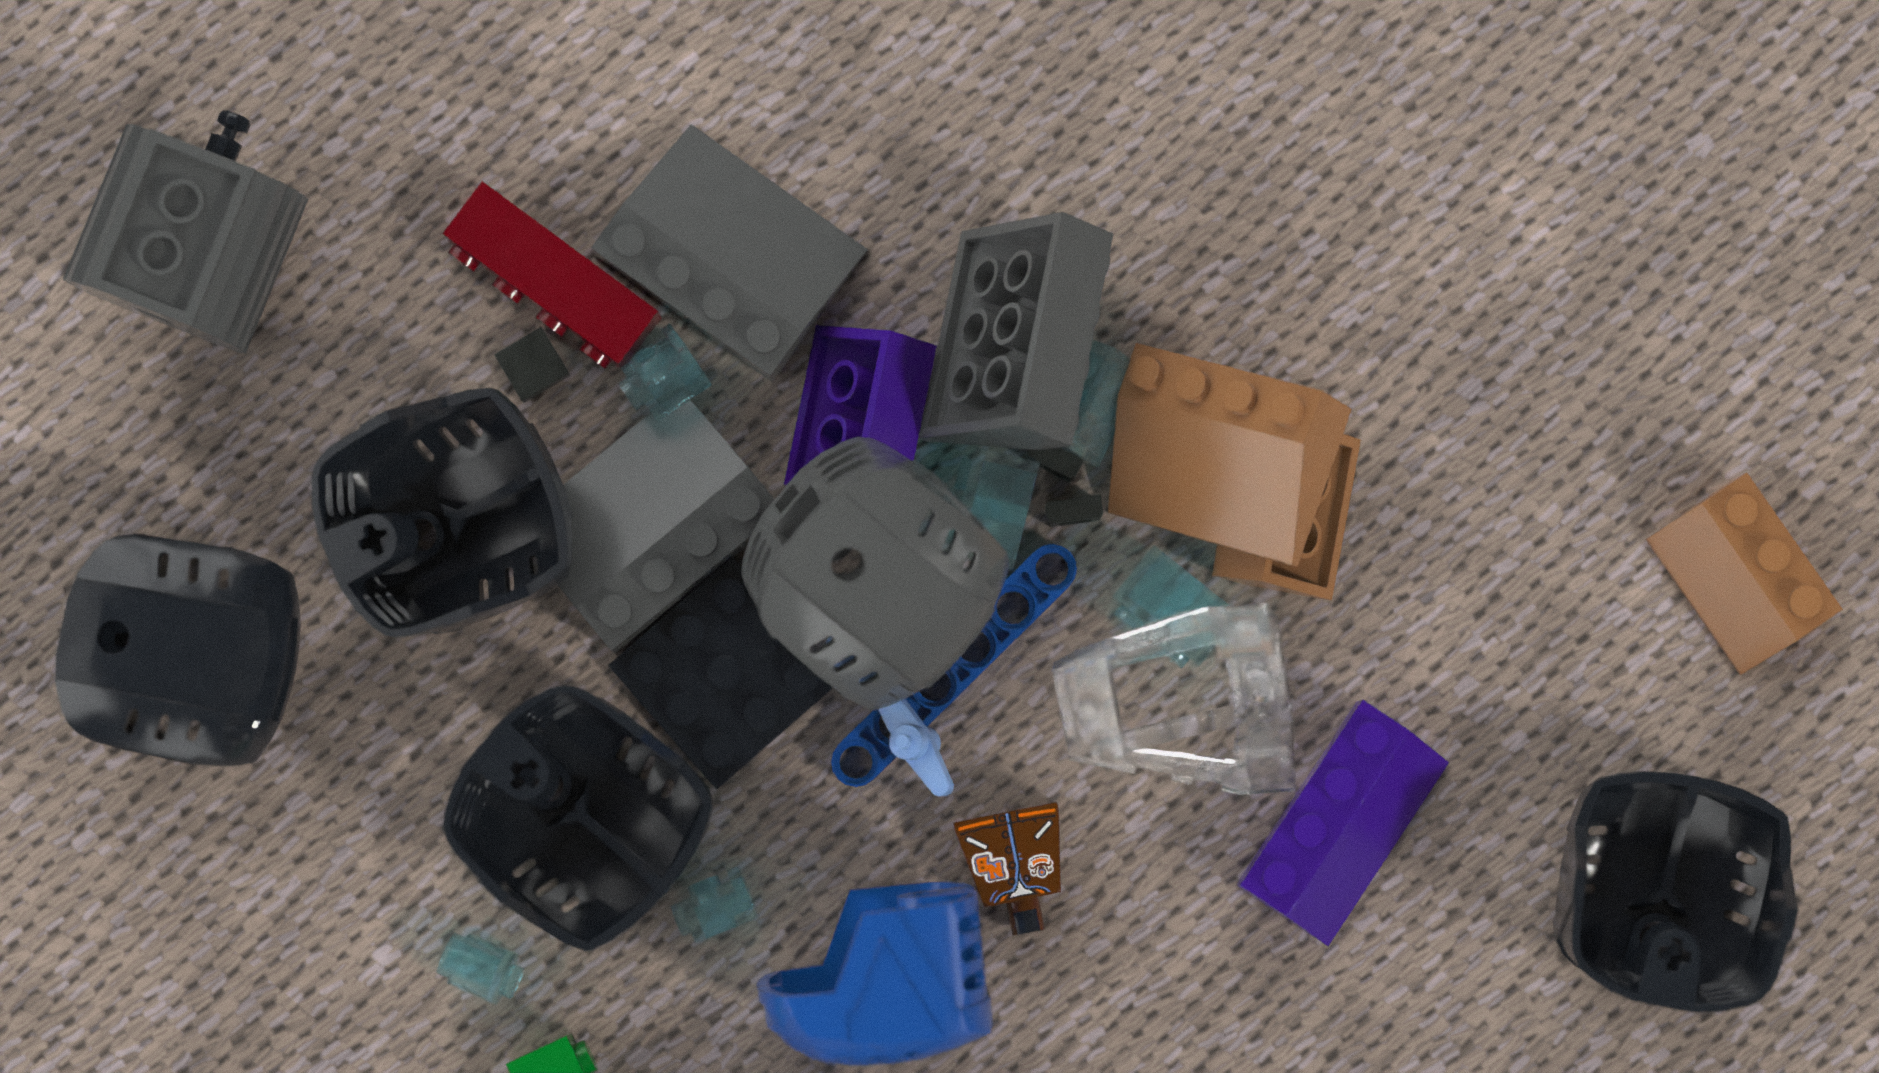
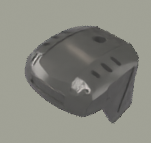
(904, 604)

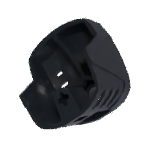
(489, 502)
(188, 654)
(602, 838)
(1672, 863)

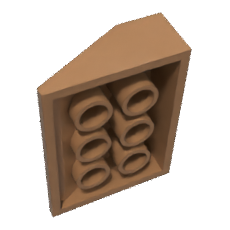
(1222, 453)

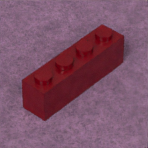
(551, 276)

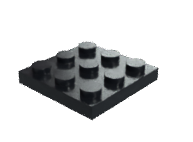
(718, 677)

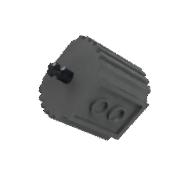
(187, 234)

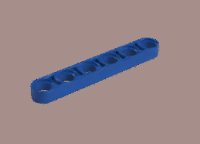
(962, 673)

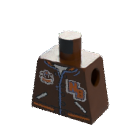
(1014, 861)

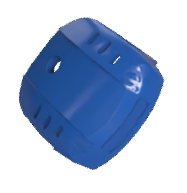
(894, 981)

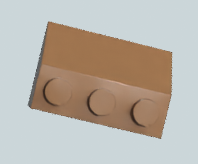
(1321, 554)
(1743, 574)

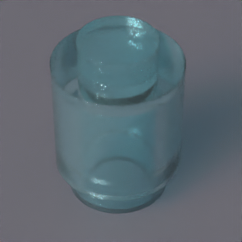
(480, 967)

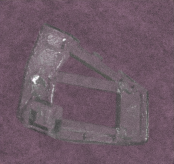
(1259, 690)

